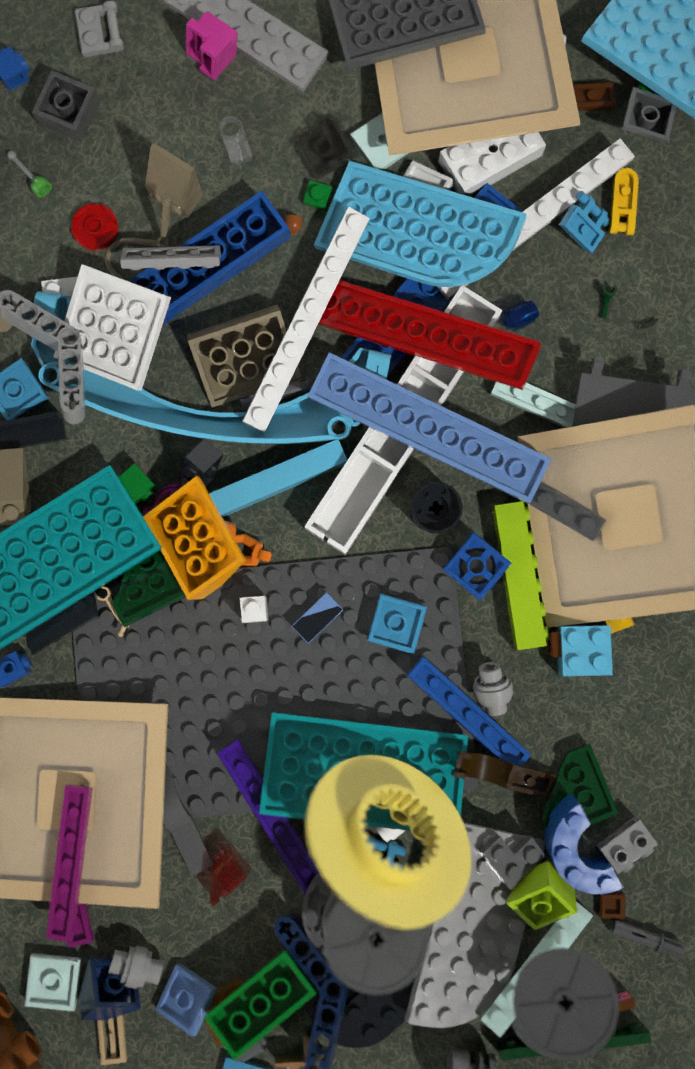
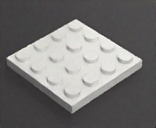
(116, 325)

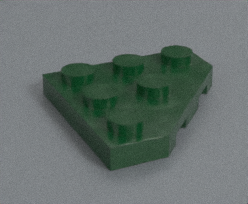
(146, 590)
(585, 781)

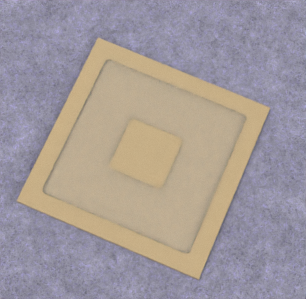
(484, 85)
(643, 483)
(87, 744)

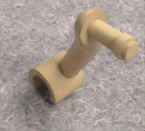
(108, 599)

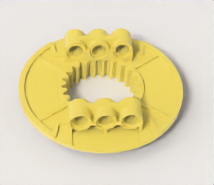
(356, 873)

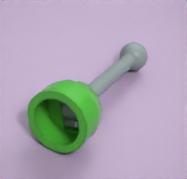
(39, 184)

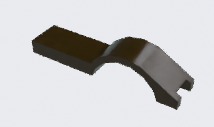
(503, 773)

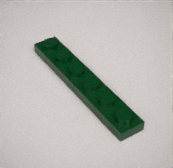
(633, 1034)

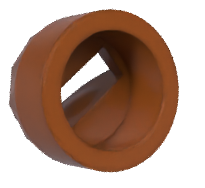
(293, 222)

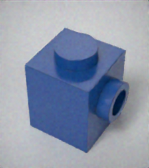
(14, 668)

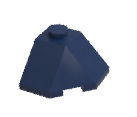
(103, 994)

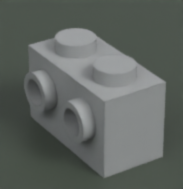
(627, 845)

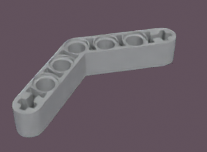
(15, 310)

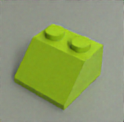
(543, 897)

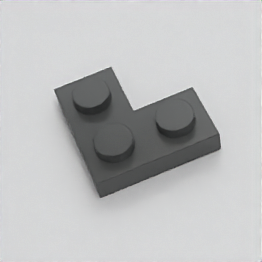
(510, 864)

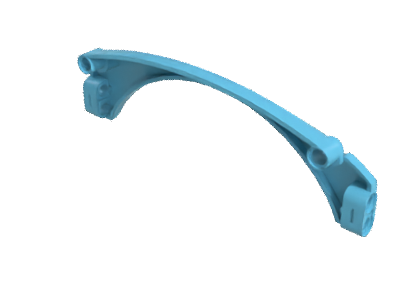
(292, 422)

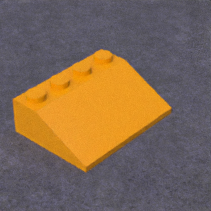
(195, 540)

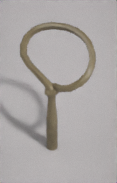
(160, 242)

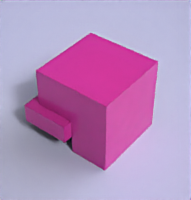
(211, 44)

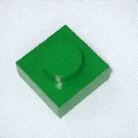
(317, 195)

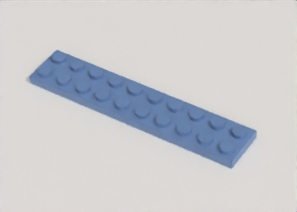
(429, 428)

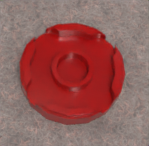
(101, 230)

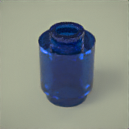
(520, 315)

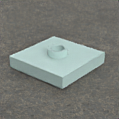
(373, 144)
(53, 982)

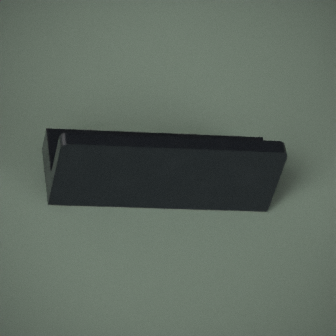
(32, 431)

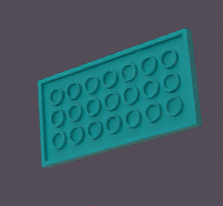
(69, 552)
(309, 747)

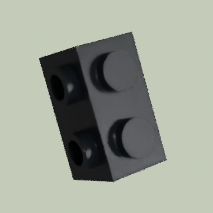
(201, 462)

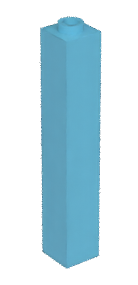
(279, 478)

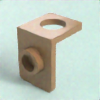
(293, 1061)

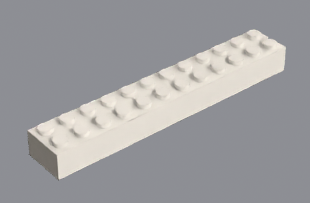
(379, 457)

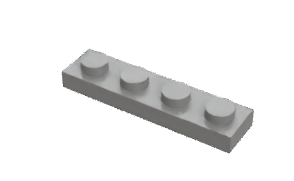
(164, 257)

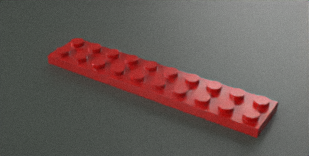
(431, 334)

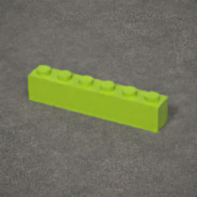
(520, 579)

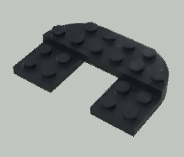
(366, 1016)

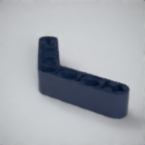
(322, 982)

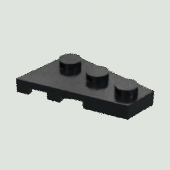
(63, 623)

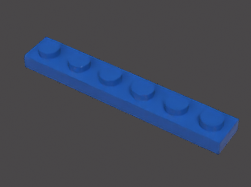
(467, 713)

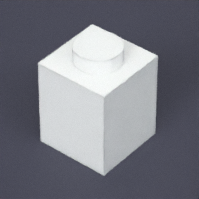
(254, 609)

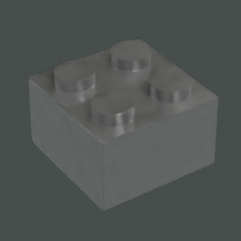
(66, 106)

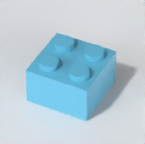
(585, 651)

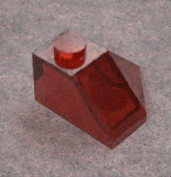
(227, 873)

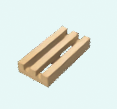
(122, 1041)

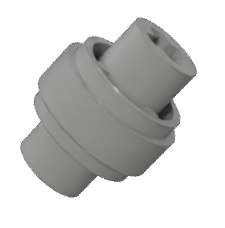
(493, 689)
(136, 967)

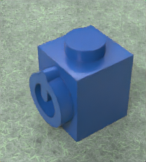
(13, 68)

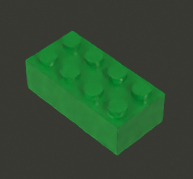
(260, 1004)

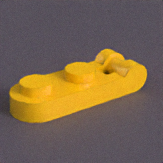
(624, 201)

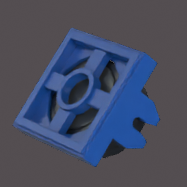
(477, 566)

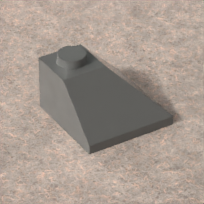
(649, 115)

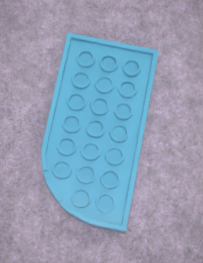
(422, 228)

